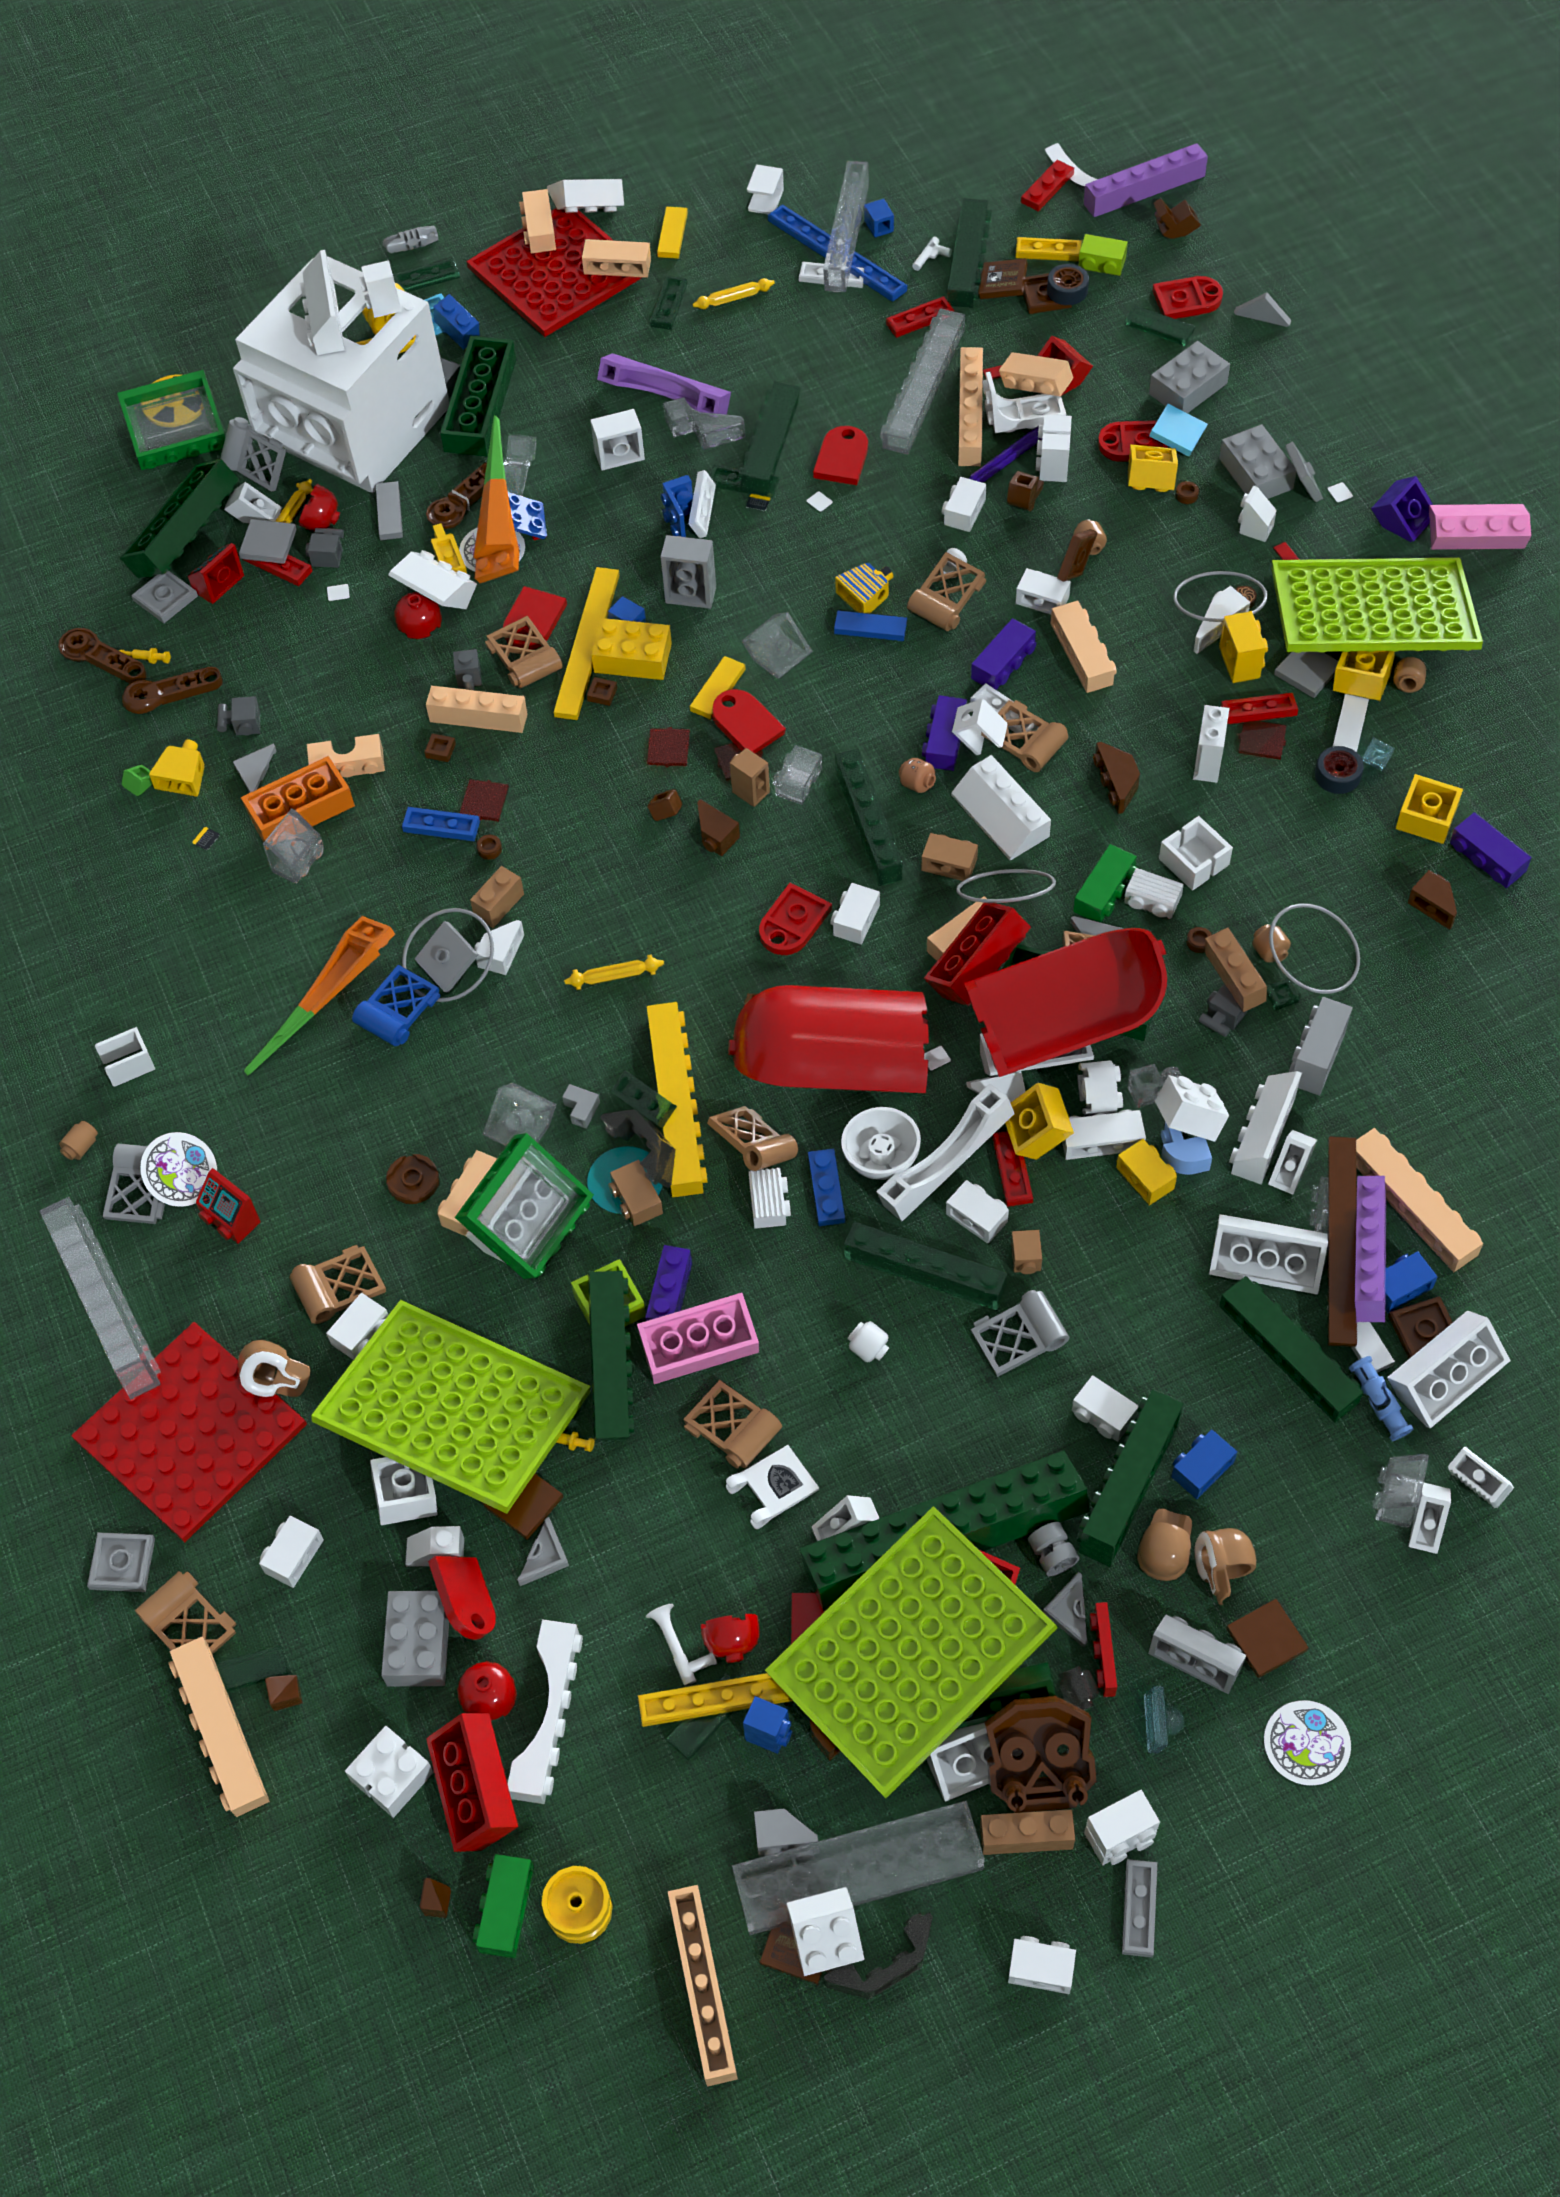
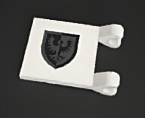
(777, 1482)

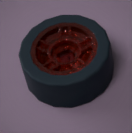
(1349, 768)

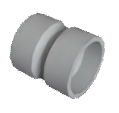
(1052, 1547)

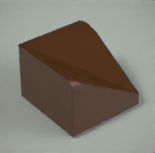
(665, 805)
(283, 1691)
(435, 1898)

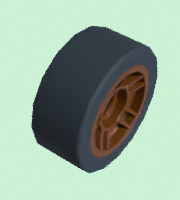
(1067, 284)

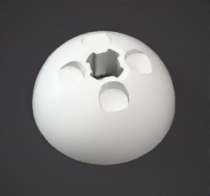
(881, 1142)

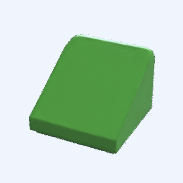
(136, 779)

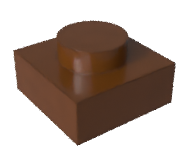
(602, 691)
(440, 747)

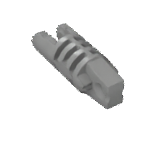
(411, 239)

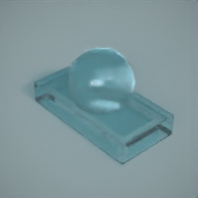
(1160, 1719)

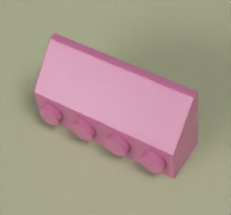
(1479, 526)
(698, 1338)

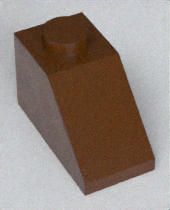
(717, 829)
(1434, 898)

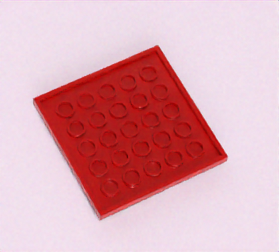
(548, 285)
(192, 1436)

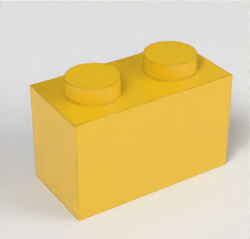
(1146, 1171)

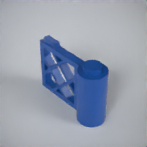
(384, 1021)

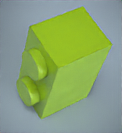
(1102, 254)

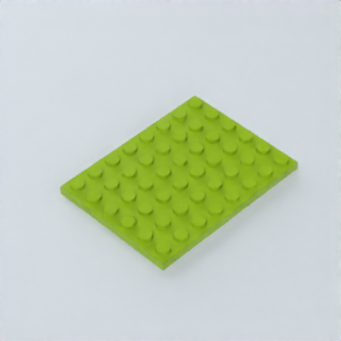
(1375, 605)
(452, 1405)
(910, 1651)

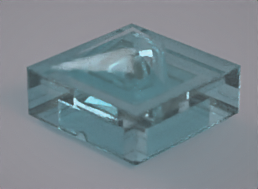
(1377, 754)

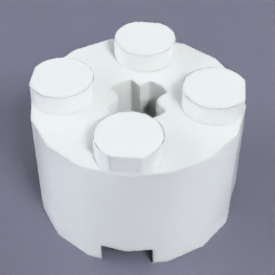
(1099, 1087)

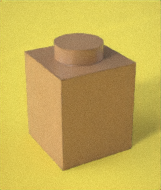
(1026, 1251)

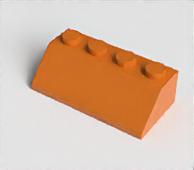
(312, 791)

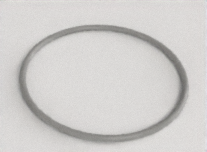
(1217, 573)
(1009, 899)
(489, 961)
(1292, 978)

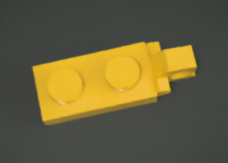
(447, 549)

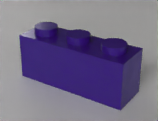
(1003, 654)
(943, 744)
(1490, 850)
(670, 1282)

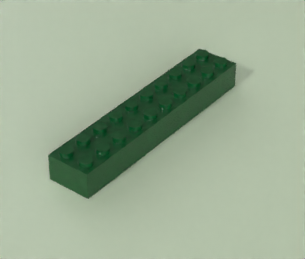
(983, 1512)

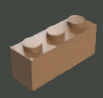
(1235, 969)
(1027, 1832)

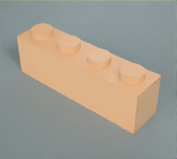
(1083, 646)
(476, 709)

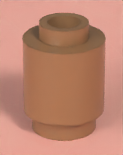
(78, 1140)

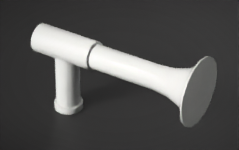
(685, 1668)

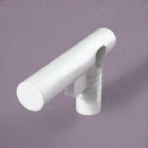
(931, 251)

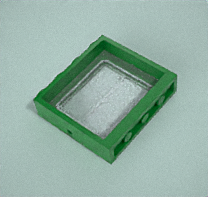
(172, 419)
(525, 1206)

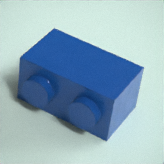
(455, 321)
(1407, 1280)
(1203, 1463)
(767, 1725)

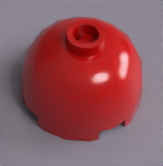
(320, 510)
(417, 615)
(731, 1636)
(487, 1690)

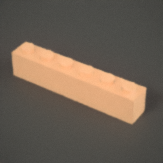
(970, 406)
(1417, 1201)
(219, 1727)
(702, 1986)

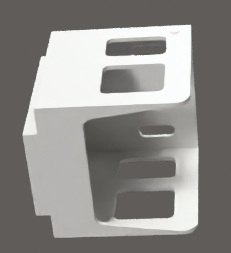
(347, 406)

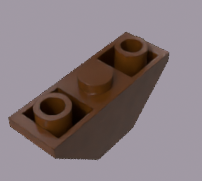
(1117, 773)

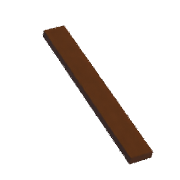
(1342, 1241)

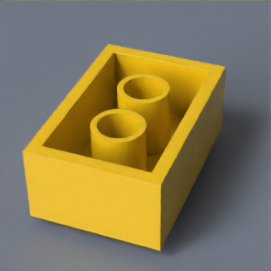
(631, 649)

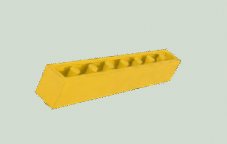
(676, 1086)

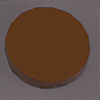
(412, 1179)

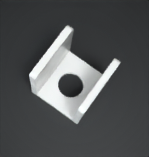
(766, 188)
(984, 719)
(129, 1067)

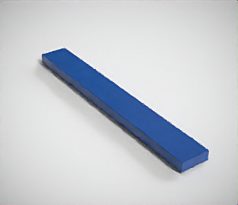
(819, 240)

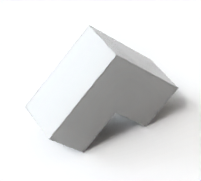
(584, 1104)

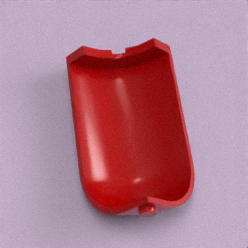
(1069, 997)
(833, 1039)

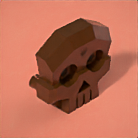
(1038, 1729)

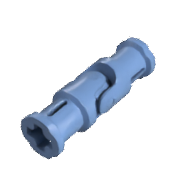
(1380, 1396)

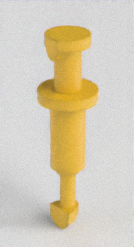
(151, 655)
(573, 1441)

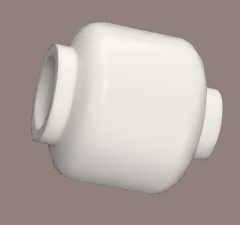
(868, 1341)

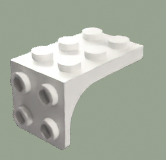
(1018, 413)

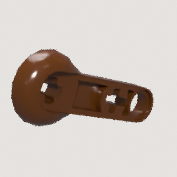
(455, 504)
(99, 654)
(168, 689)

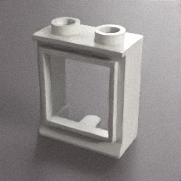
(1211, 743)

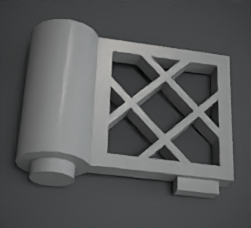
(239, 449)
(127, 1163)
(1036, 1317)

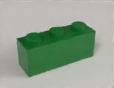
(1105, 884)
(503, 1906)

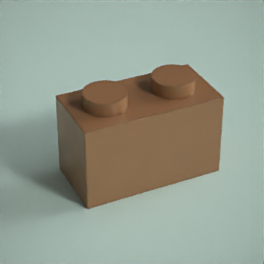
(749, 777)
(949, 857)
(497, 896)
(636, 1193)

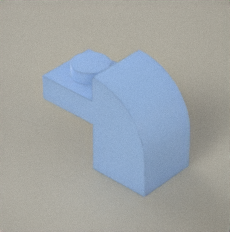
(1186, 1155)

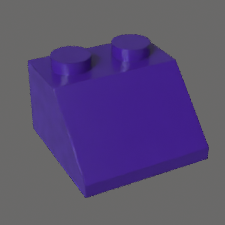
(1404, 508)

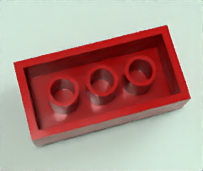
(977, 950)
(471, 1782)

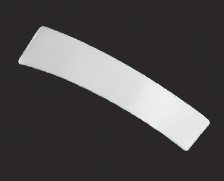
(1056, 152)

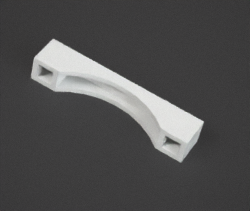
(911, 1187)
(532, 1769)

